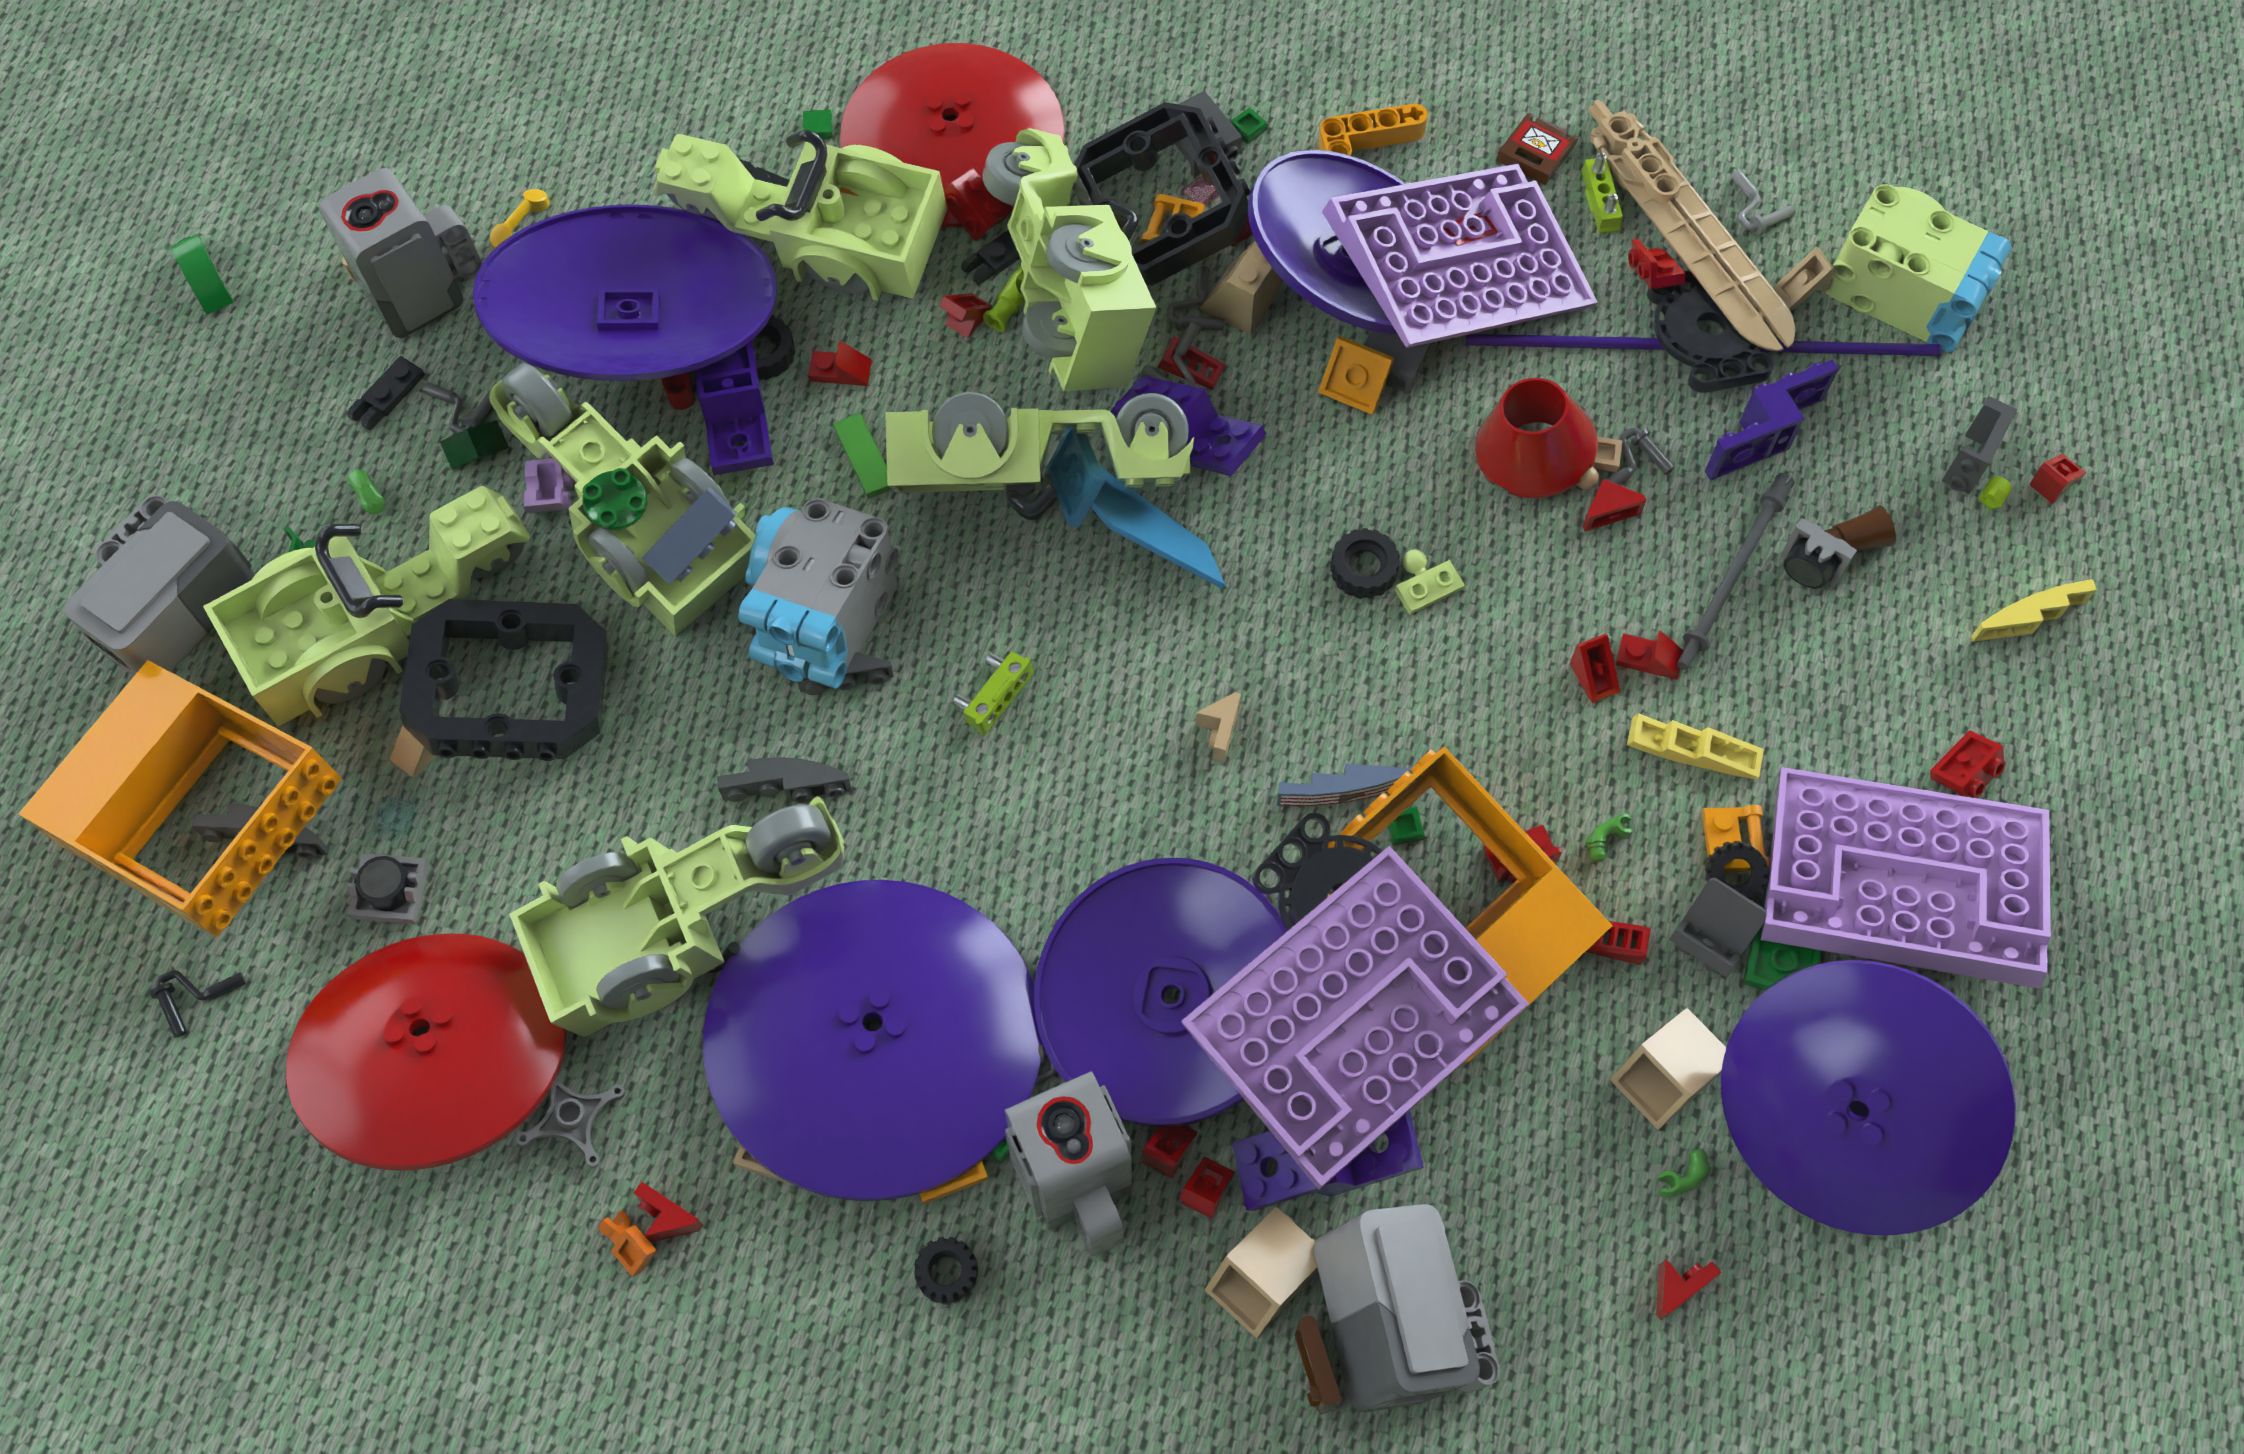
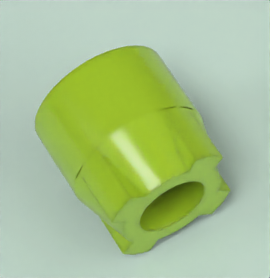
(1995, 492)

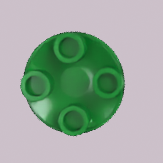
(614, 499)

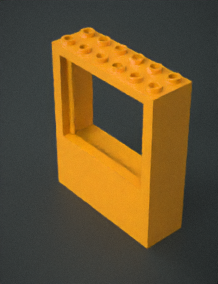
(142, 764)
(1540, 919)

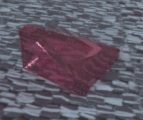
(1200, 192)

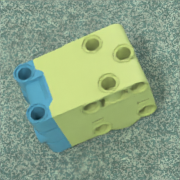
(1917, 266)

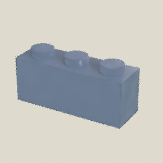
(691, 537)

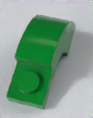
(201, 274)

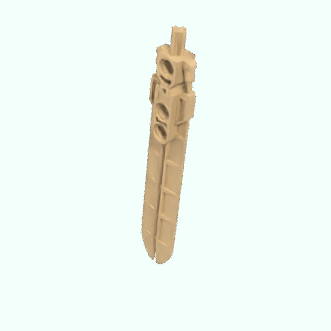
(1691, 229)

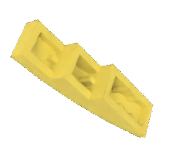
(2027, 614)
(1694, 747)

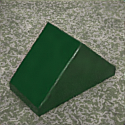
(474, 444)

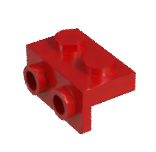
(974, 204)

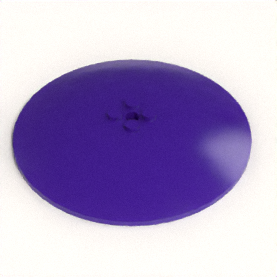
(567, 285)
(859, 1106)

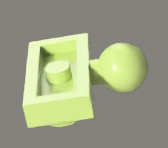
(1427, 585)

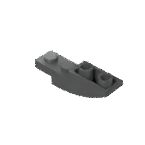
(797, 777)
(216, 827)

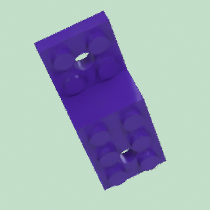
(734, 413)
(1771, 419)
(1219, 441)
(1291, 1182)

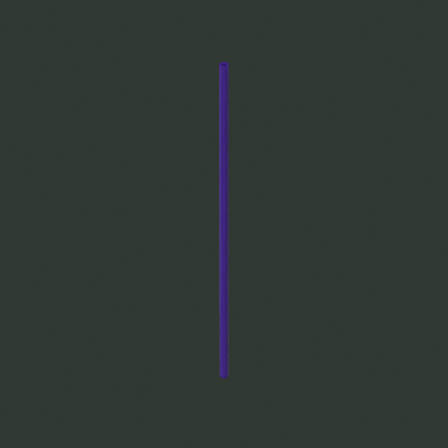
(1653, 344)

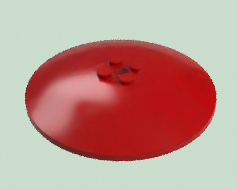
(908, 97)
(430, 1097)

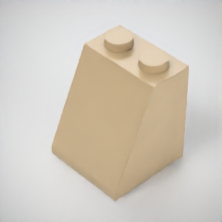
(1244, 290)
(1671, 1068)
(1264, 1272)

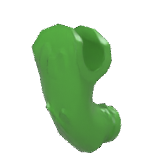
(369, 496)
(1596, 841)
(1697, 1172)

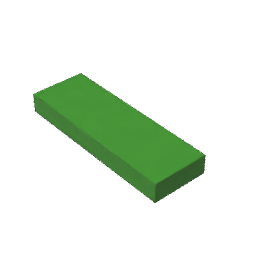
(863, 454)

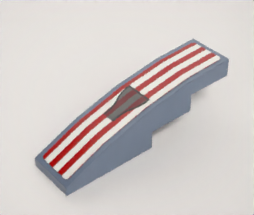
(1326, 789)

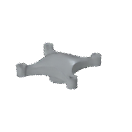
(572, 1118)

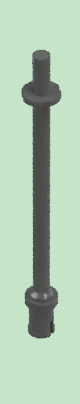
(1772, 502)

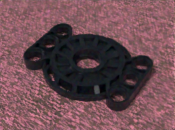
(1702, 351)
(1316, 869)

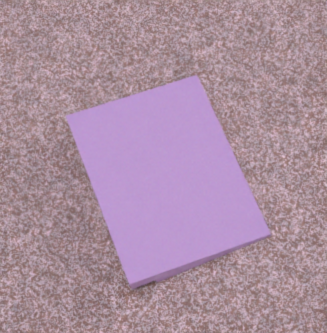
(1451, 290)
(1910, 877)
(1354, 1015)

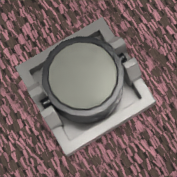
(1815, 556)
(387, 888)

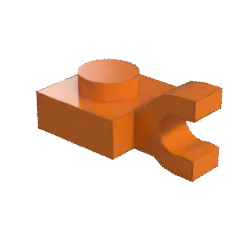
(631, 1245)

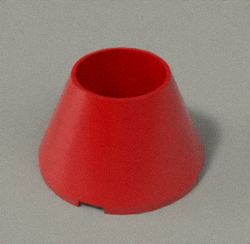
(1537, 461)

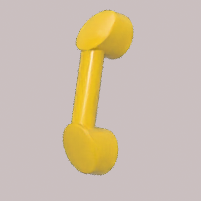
(534, 200)

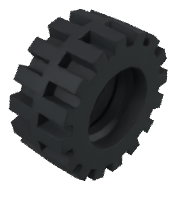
(1744, 851)
(930, 1254)

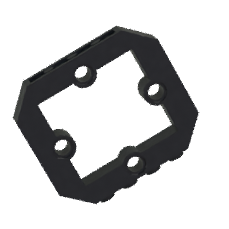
(1136, 145)
(521, 737)

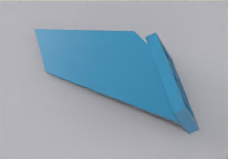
(1086, 485)

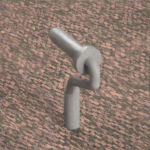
(1757, 223)

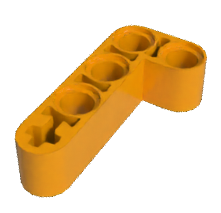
(1373, 128)

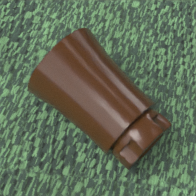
(1867, 530)

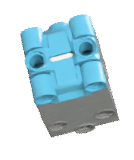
(817, 588)

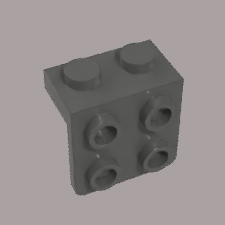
(1719, 926)

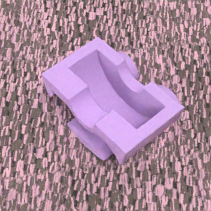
(546, 487)

